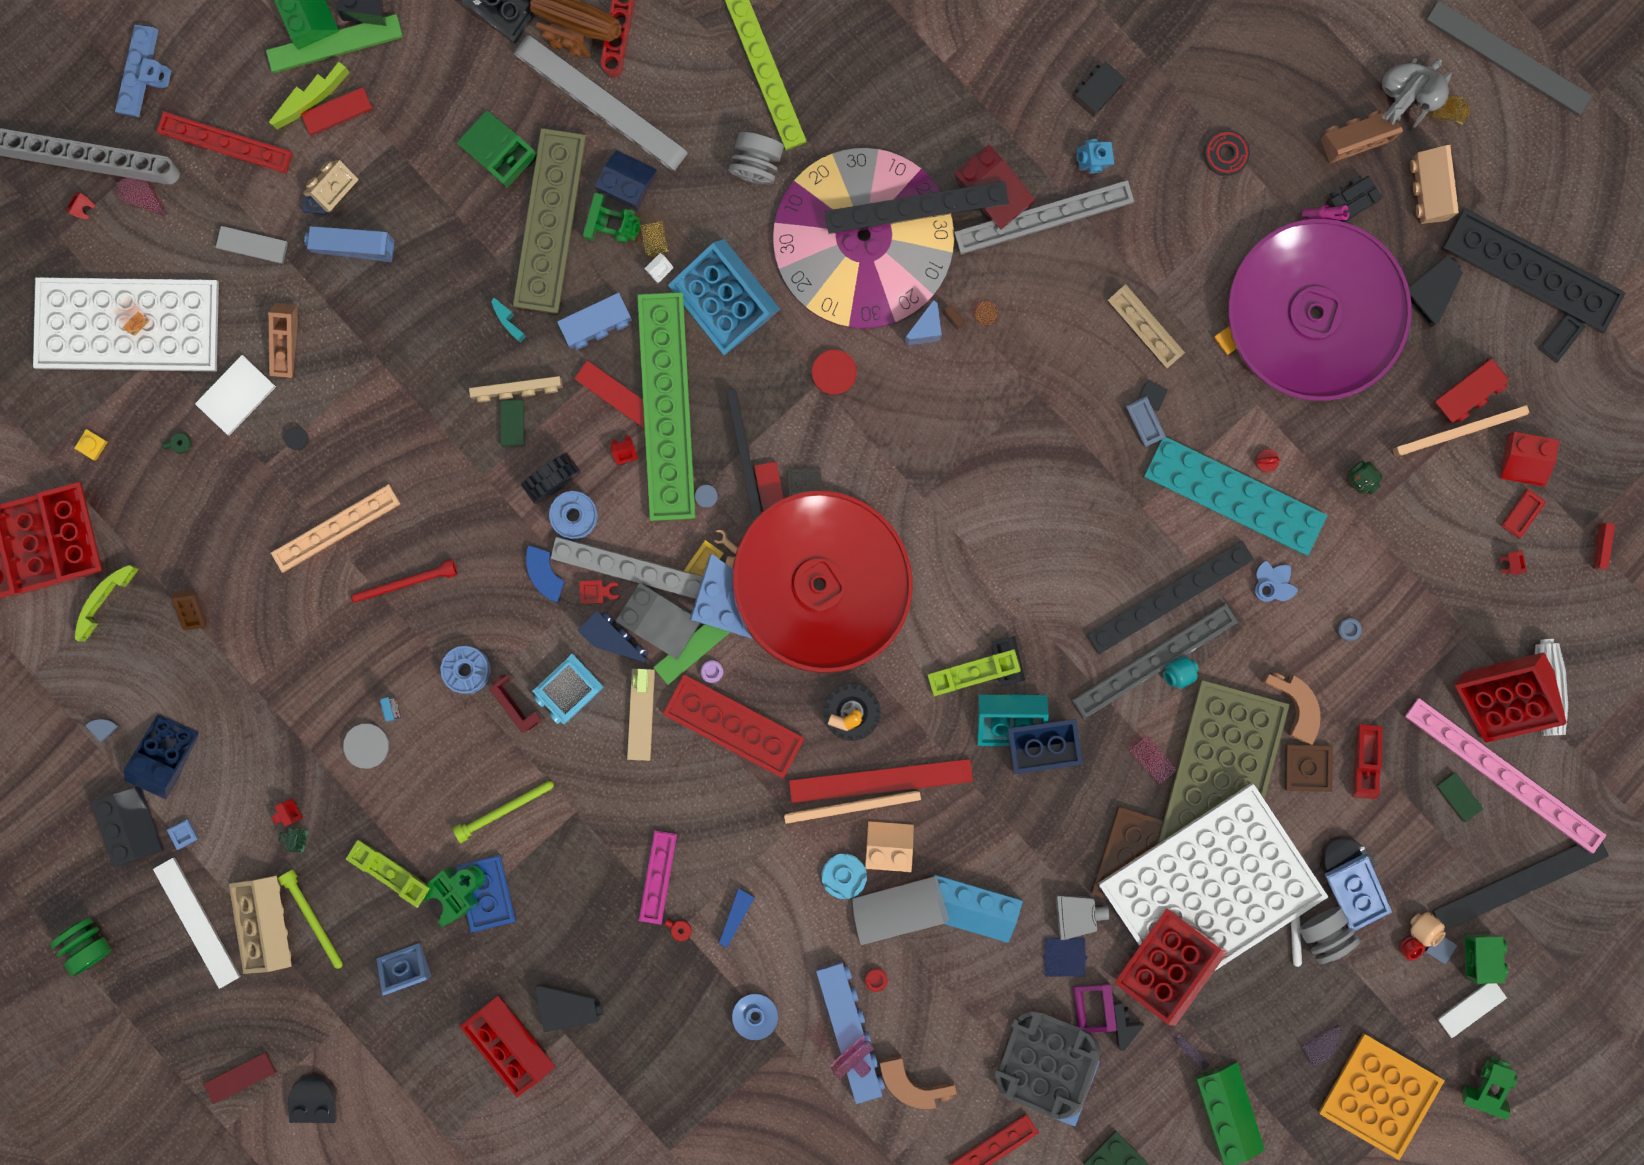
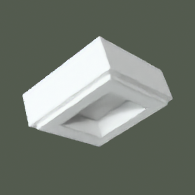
(659, 268)

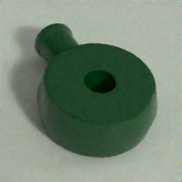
(174, 443)

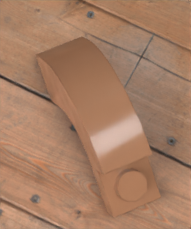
(1306, 706)
(907, 1091)

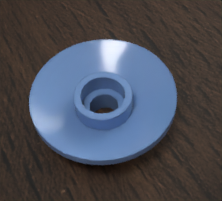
(758, 1028)

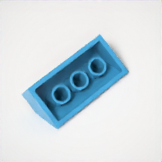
(979, 908)

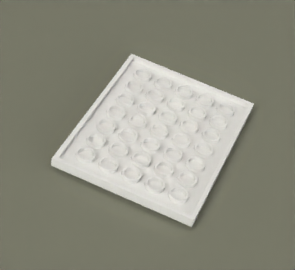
(1223, 874)

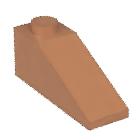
(282, 339)

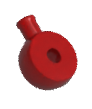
(675, 926)

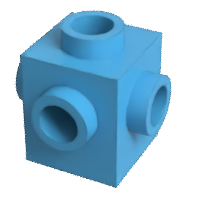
(1095, 156)

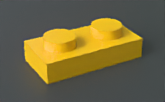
(699, 561)

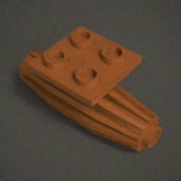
(572, 22)

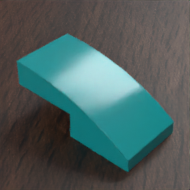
(505, 316)

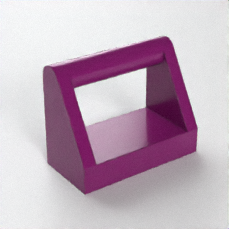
(1107, 1004)

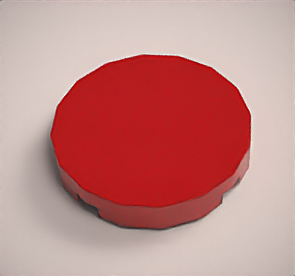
(834, 372)

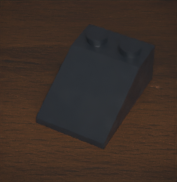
(504, 16)

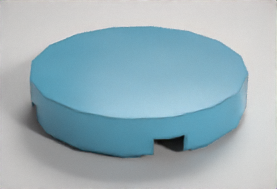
(844, 876)

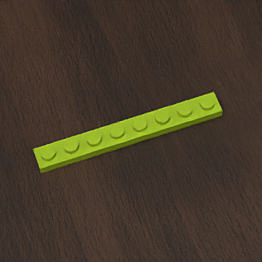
(766, 73)

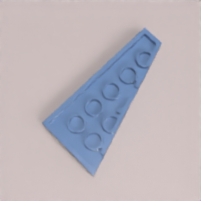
(715, 599)

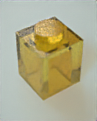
(654, 238)

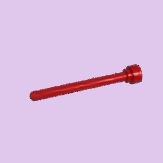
(447, 569)

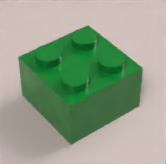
(1485, 958)

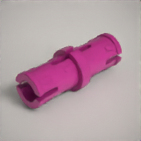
(1326, 212)

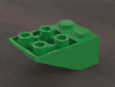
(497, 149)

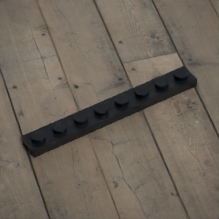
(916, 207)
(1170, 597)

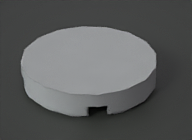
(366, 746)

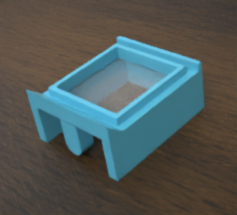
(567, 689)

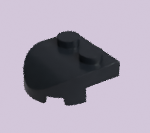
(1340, 851)
(312, 1100)

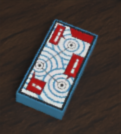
(390, 709)

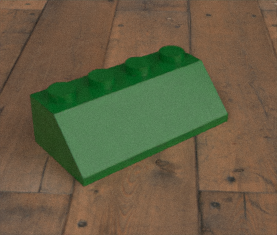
(1229, 1114)

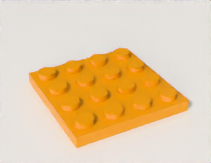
(1381, 1096)

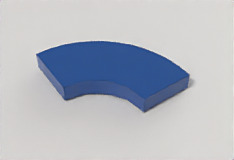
(542, 575)

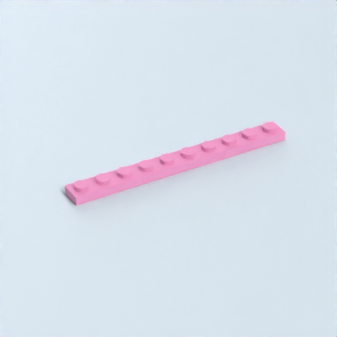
(1505, 776)

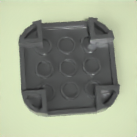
(1048, 1065)

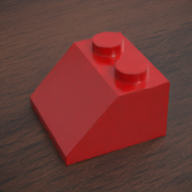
(1529, 458)

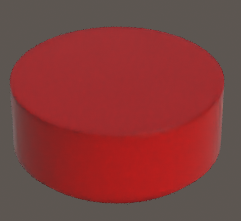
(876, 979)

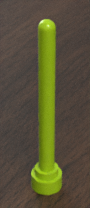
(463, 831)
(289, 881)

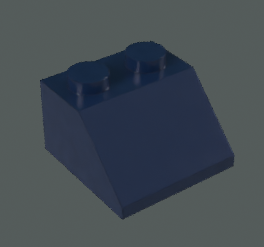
(625, 180)

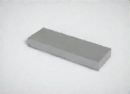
(251, 245)

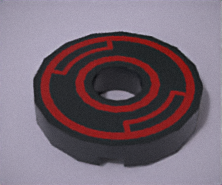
(1230, 140)

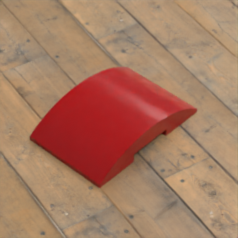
(46, 541)

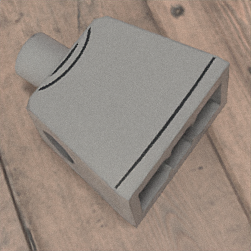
(1078, 915)

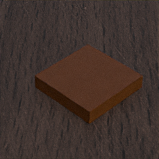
(1308, 768)

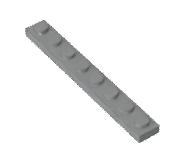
(1045, 217)
(626, 567)

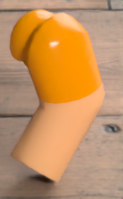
(848, 722)

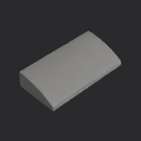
(899, 910)

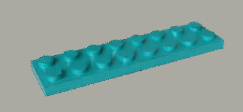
(1235, 496)

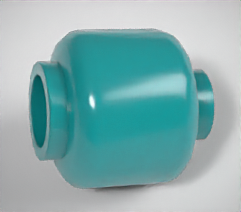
(1181, 672)

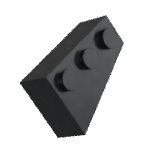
(362, 11)

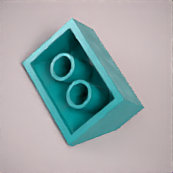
(1003, 712)

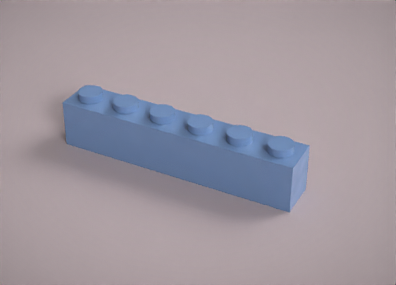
(848, 1026)

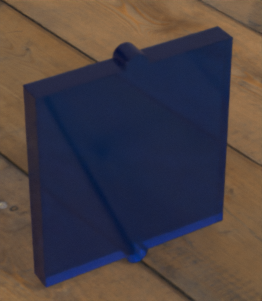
(1064, 957)

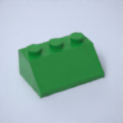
(307, 20)

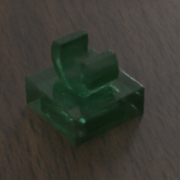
(294, 840)

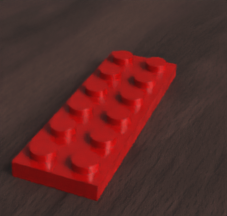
(733, 726)

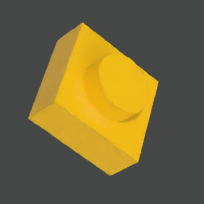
(91, 444)

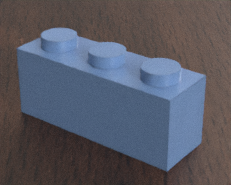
(595, 321)

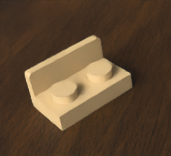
(330, 184)

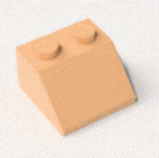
(889, 846)

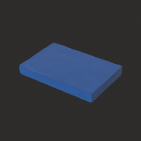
(493, 896)

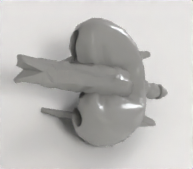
(1415, 81)

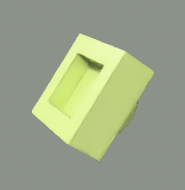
(641, 680)

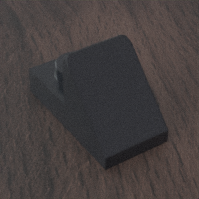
(1125, 1031)

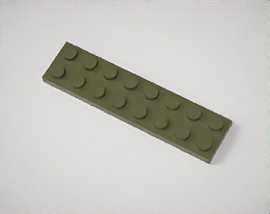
(549, 221)

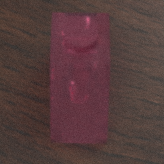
(140, 195)

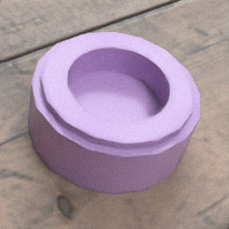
(712, 671)

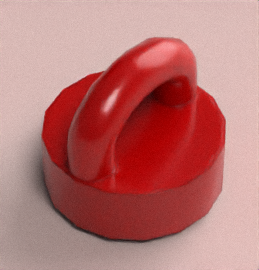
(1267, 460)
(1411, 948)

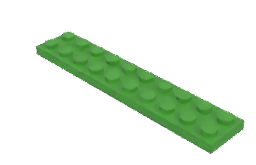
(666, 406)

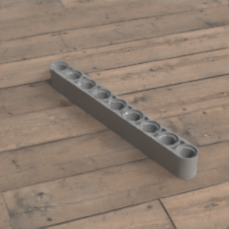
(600, 103)
(90, 160)

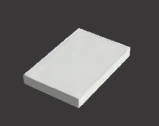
(235, 395)

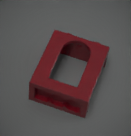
(524, 724)

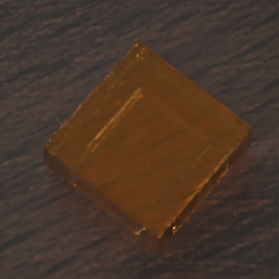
(136, 323)

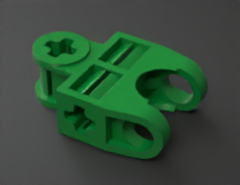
(455, 892)

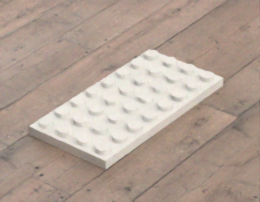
(83, 319)

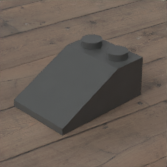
(658, 621)

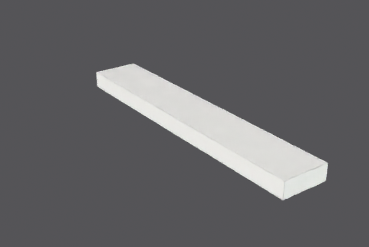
(196, 922)

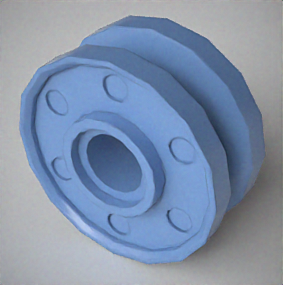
(559, 511)
(452, 665)

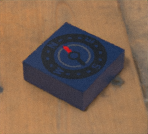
(312, 206)

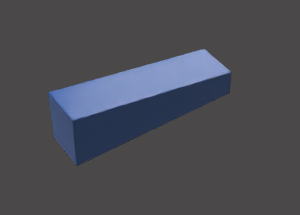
(739, 908)

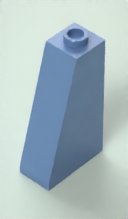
(350, 243)

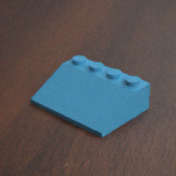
(724, 296)

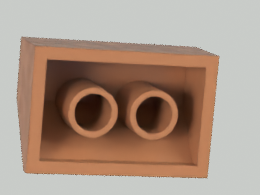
(1359, 136)

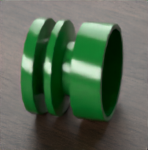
(80, 947)

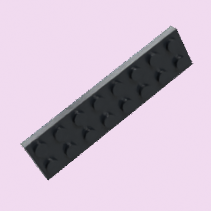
(1533, 270)

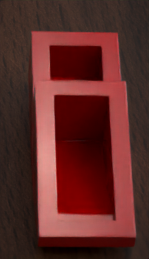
(1368, 762)

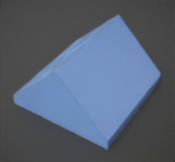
(927, 327)
(402, 969)

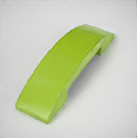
(85, 622)
(974, 672)
(388, 872)

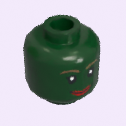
(1365, 477)

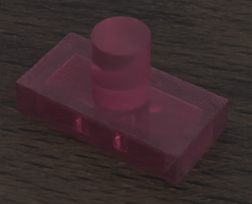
(1153, 759)
(853, 1059)

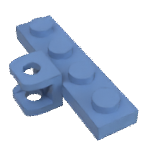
(140, 71)

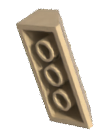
(260, 925)

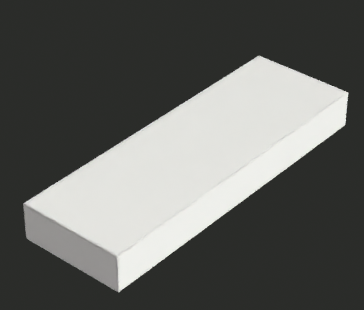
(1471, 1008)

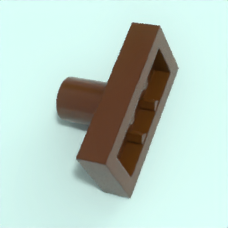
(188, 609)

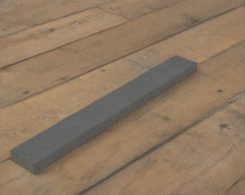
(1508, 58)
(1154, 661)

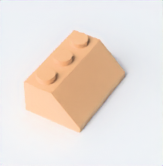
(1434, 185)

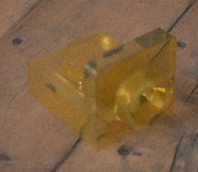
(1453, 110)

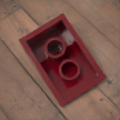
(990, 168)

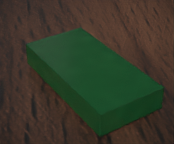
(512, 423)
(1459, 797)

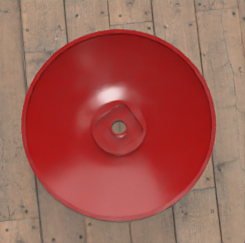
(862, 574)

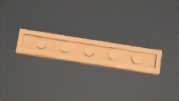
(1460, 431)
(335, 528)
(852, 806)

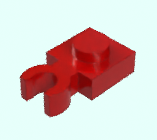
(593, 591)

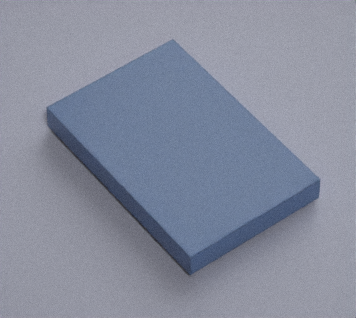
(1358, 892)

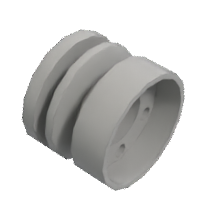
(757, 153)
(1328, 932)

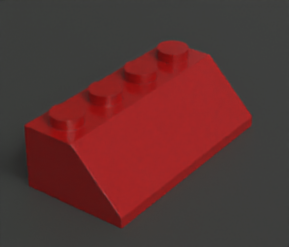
(507, 1046)

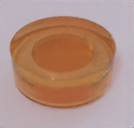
(986, 313)

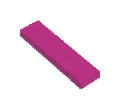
(657, 877)

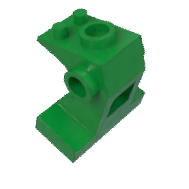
(599, 218)
(1496, 1073)

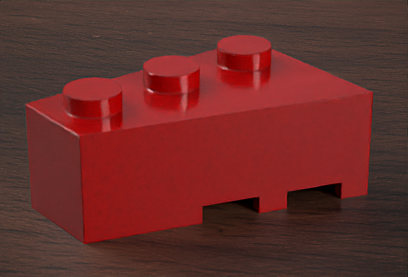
(1473, 390)

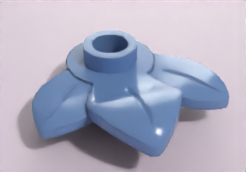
(1276, 580)

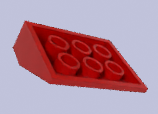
(1512, 697)
(1171, 967)

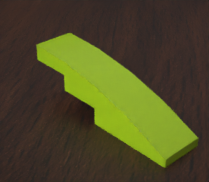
(313, 95)

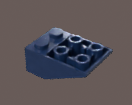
(604, 635)
(160, 756)

